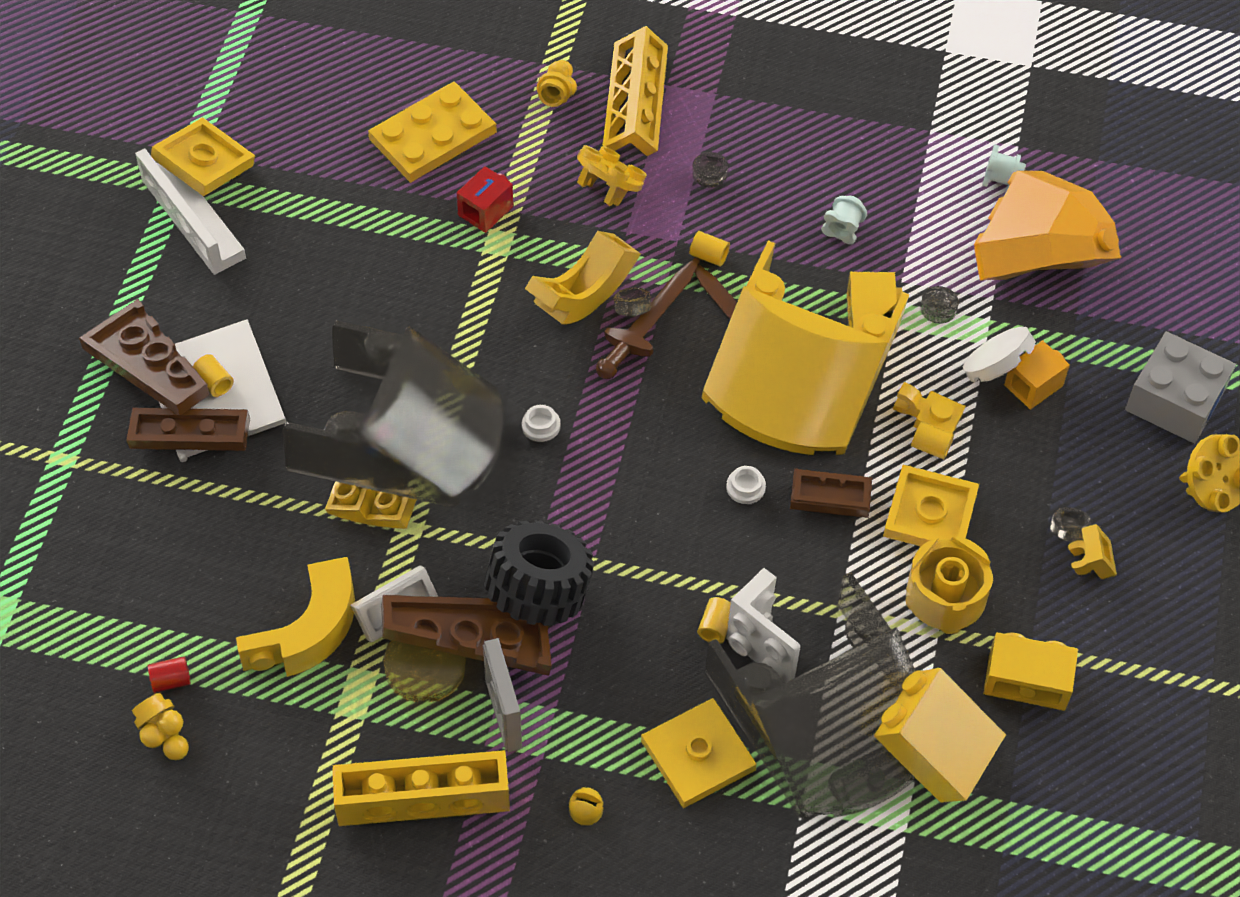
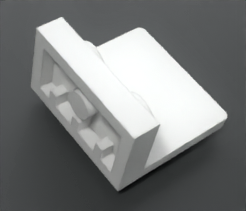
(754, 634)

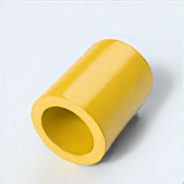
(709, 248)
(214, 375)
(932, 440)
(715, 620)

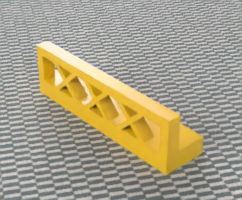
(644, 88)

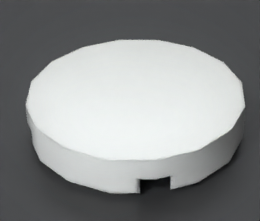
(999, 354)

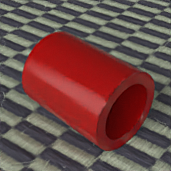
(169, 674)

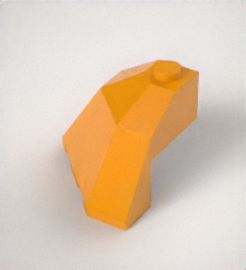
(1044, 227)

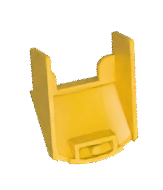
(793, 372)

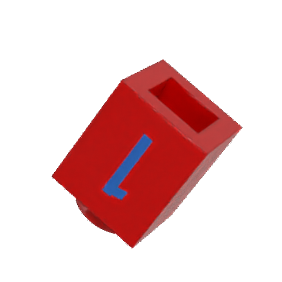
(485, 199)

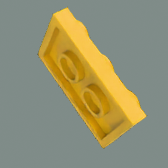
(432, 131)

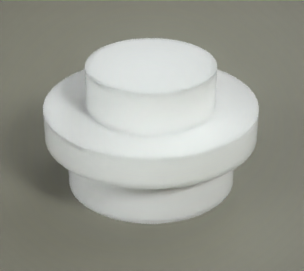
(541, 423)
(746, 485)

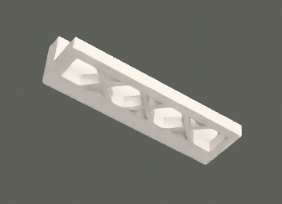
(191, 215)

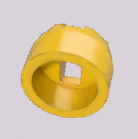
(582, 811)

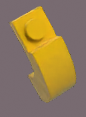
(587, 282)
(315, 632)

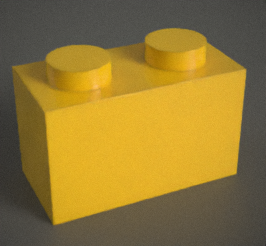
(1031, 670)

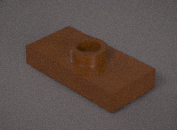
(831, 493)

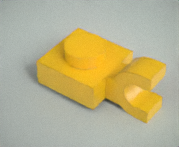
(934, 410)

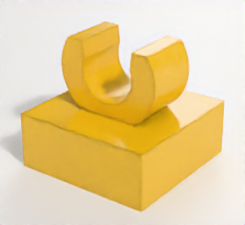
(1097, 553)

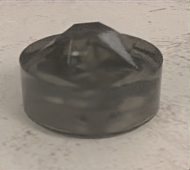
(710, 169)
(632, 301)
(939, 304)
(1068, 523)

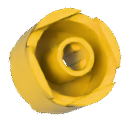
(949, 584)

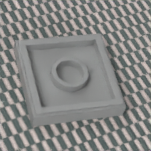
(502, 695)

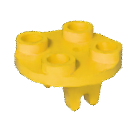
(608, 168)
(1215, 473)

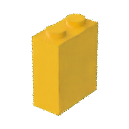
(939, 735)

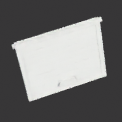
(252, 388)

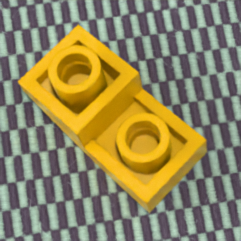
(369, 506)

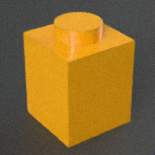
(1037, 375)

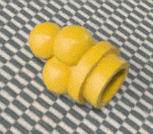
(557, 84)
(161, 725)

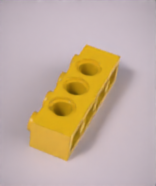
(420, 788)

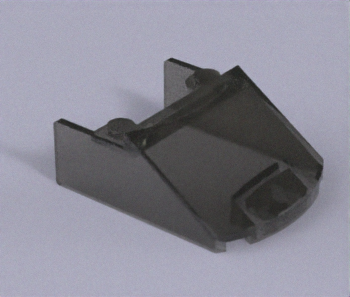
(427, 429)
(823, 723)

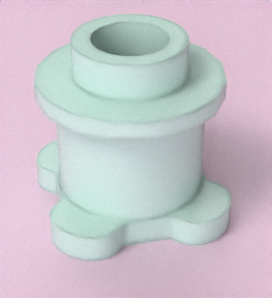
(1001, 167)
(844, 218)

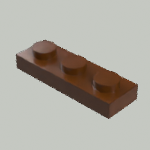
(191, 431)

